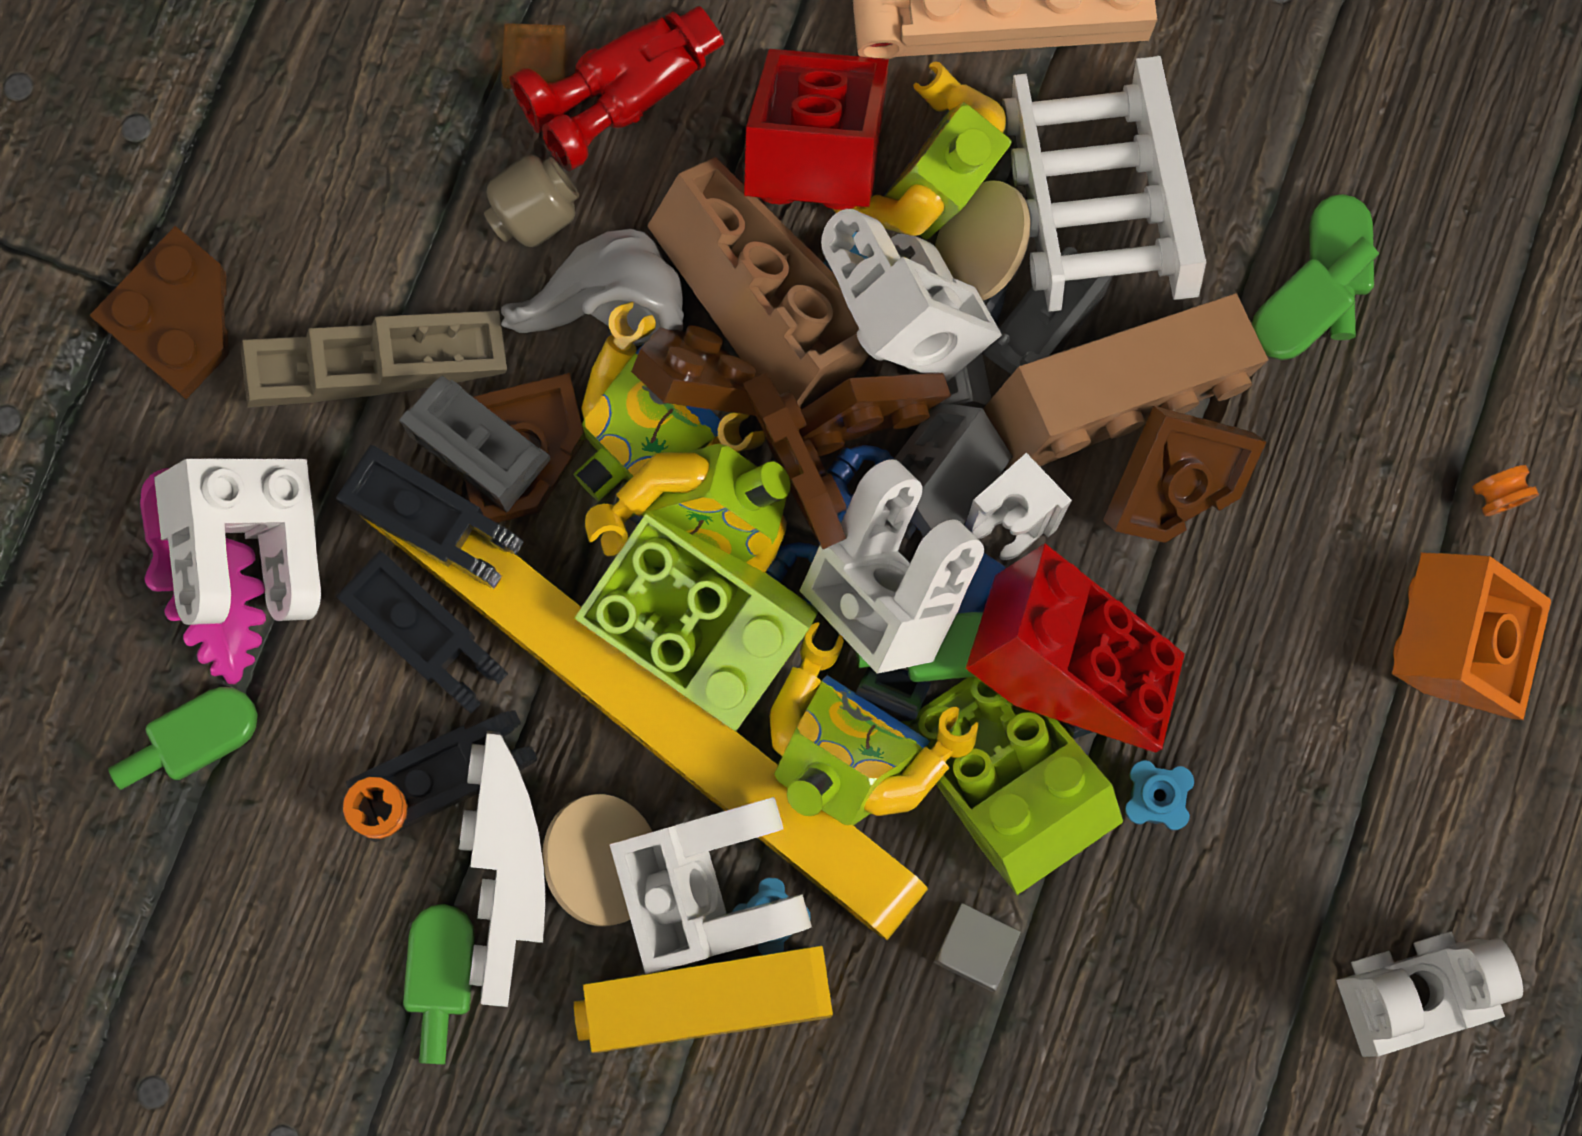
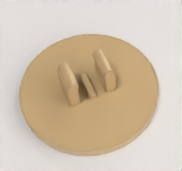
(987, 238)
(581, 861)

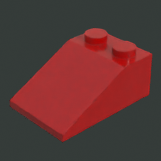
(815, 129)

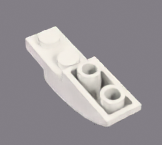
(505, 840)

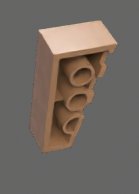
(759, 283)
(1116, 380)

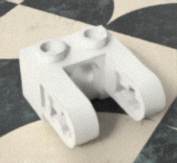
(906, 306)
(248, 496)
(876, 598)
(677, 895)
(1464, 983)

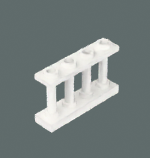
(1153, 151)

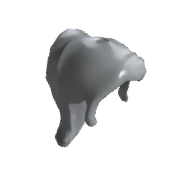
(600, 277)

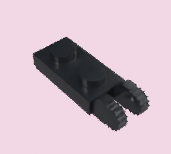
(423, 513)
(416, 626)
(437, 771)

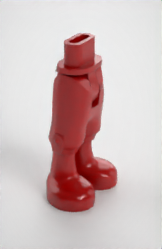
(628, 74)

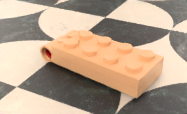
(962, 26)

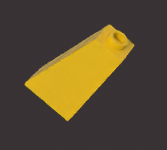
(705, 1000)

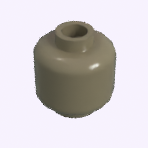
(530, 201)

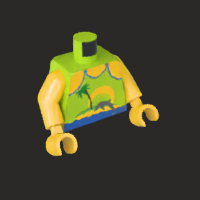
(948, 163)
(632, 423)
(707, 495)
(848, 752)

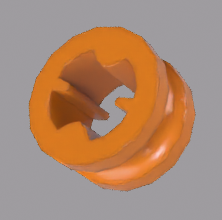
(1505, 490)
(359, 820)

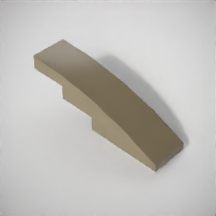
(373, 358)

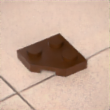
(171, 312)
(694, 371)
(869, 406)
(549, 419)
(1179, 472)
(815, 495)

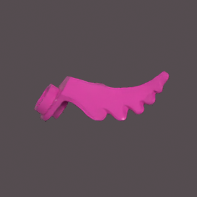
(221, 642)

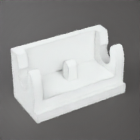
(1022, 501)

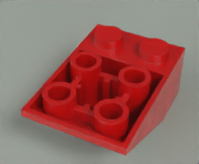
(1075, 652)

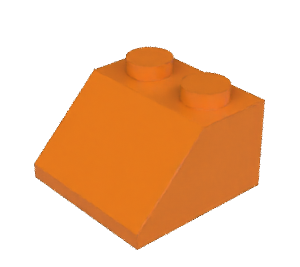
(1471, 633)

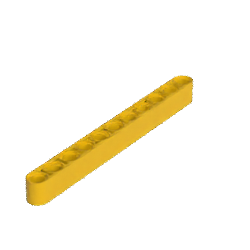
(679, 733)

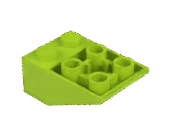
(697, 618)
(1024, 785)

